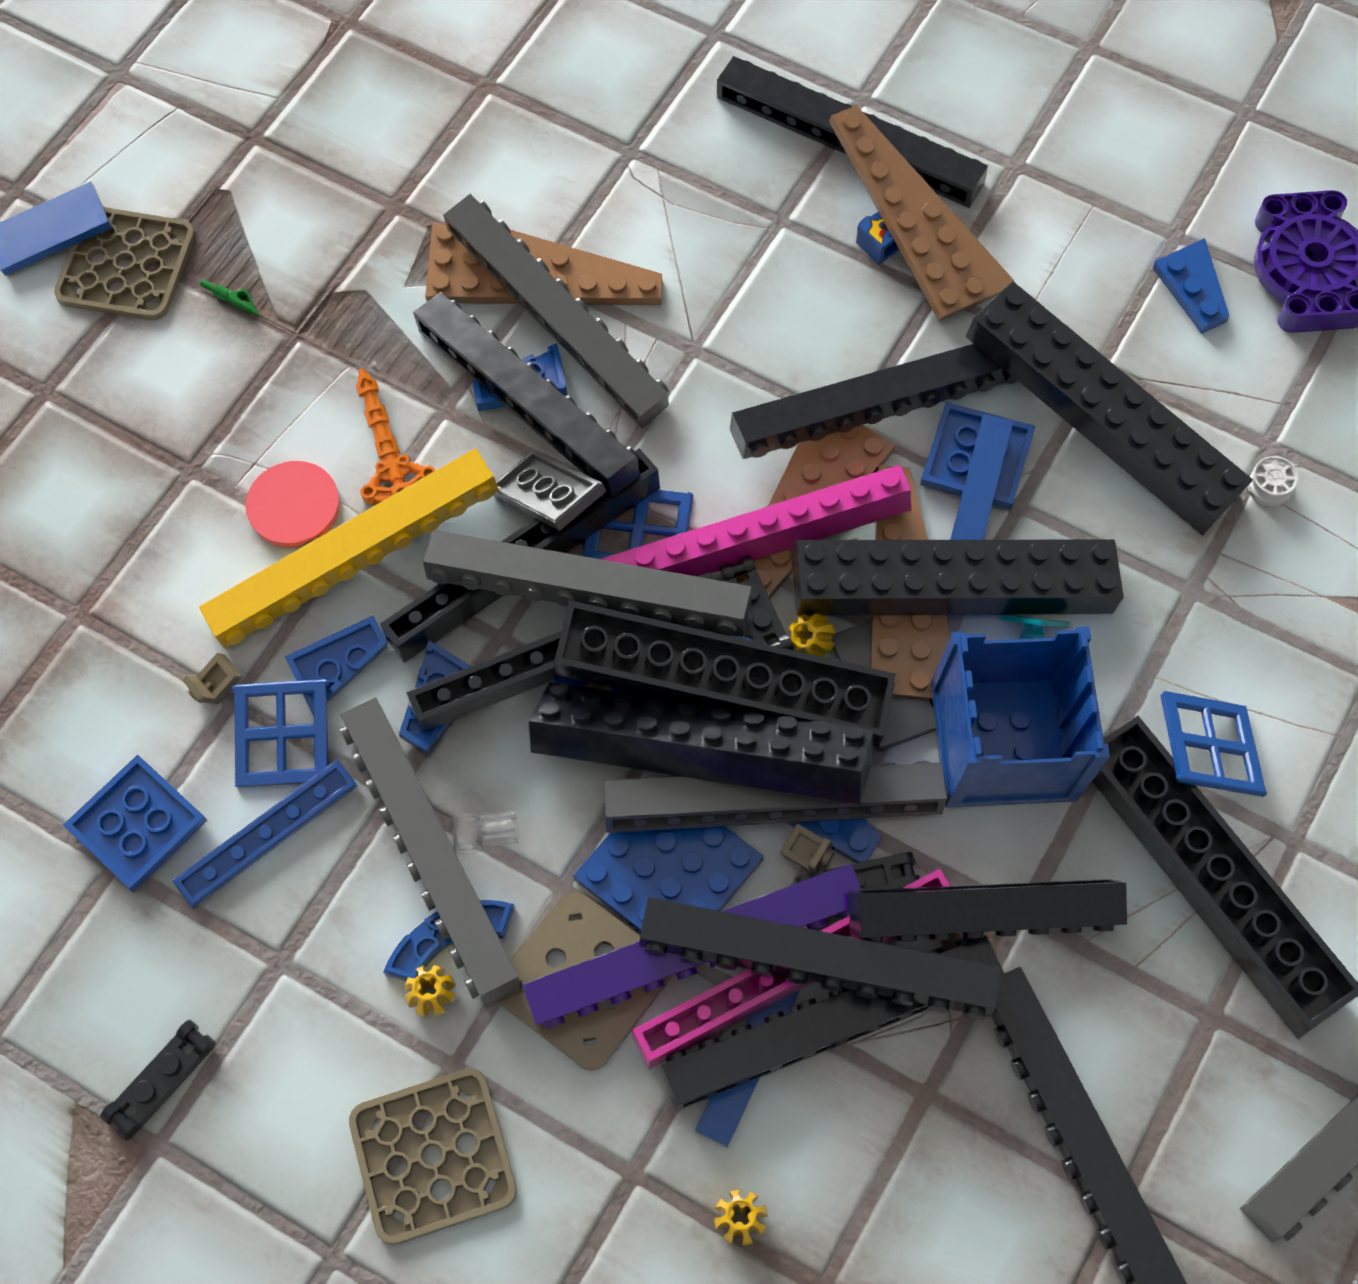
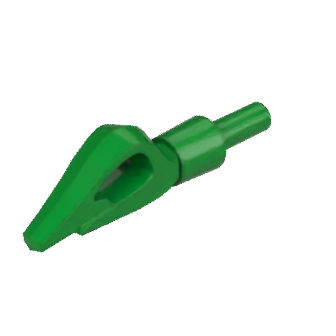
(232, 297)

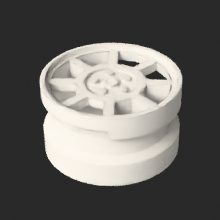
(1272, 482)

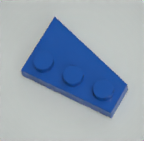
(1194, 284)
(547, 365)
(338, 656)
(436, 665)
(849, 837)

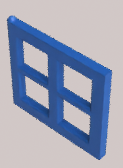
(639, 525)
(281, 732)
(1245, 747)

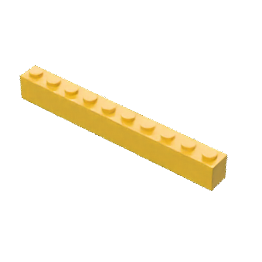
(349, 549)

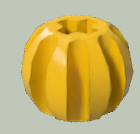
(821, 632)
(434, 980)
(742, 1206)

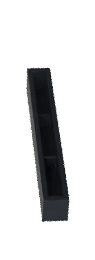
(987, 908)

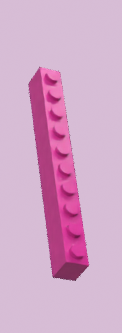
(777, 526)
(730, 1001)

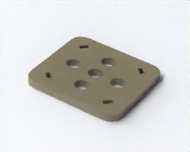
(138, 284)
(578, 942)
(466, 1173)

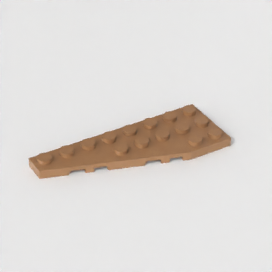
(587, 275)

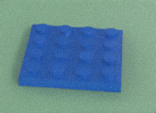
(671, 865)

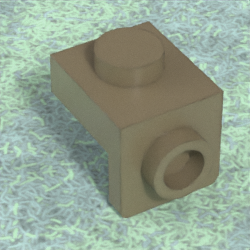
(213, 681)
(808, 849)

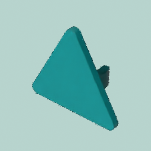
(1034, 626)

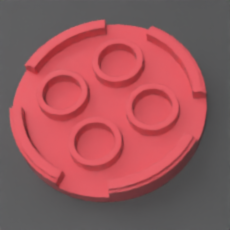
(292, 503)

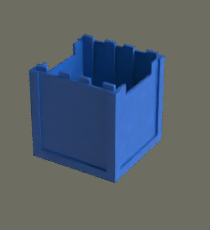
(1017, 719)

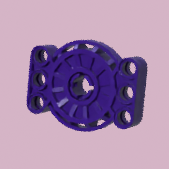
(1315, 290)

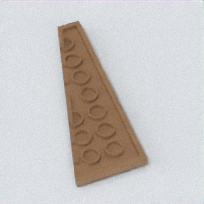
(936, 245)
(815, 467)
(907, 643)

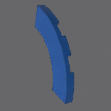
(426, 942)

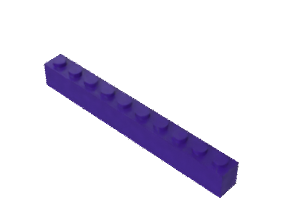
(631, 967)

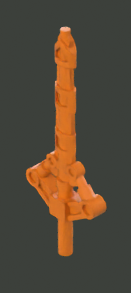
(392, 465)

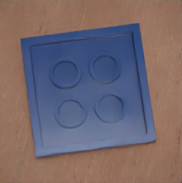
(954, 447)
(135, 823)

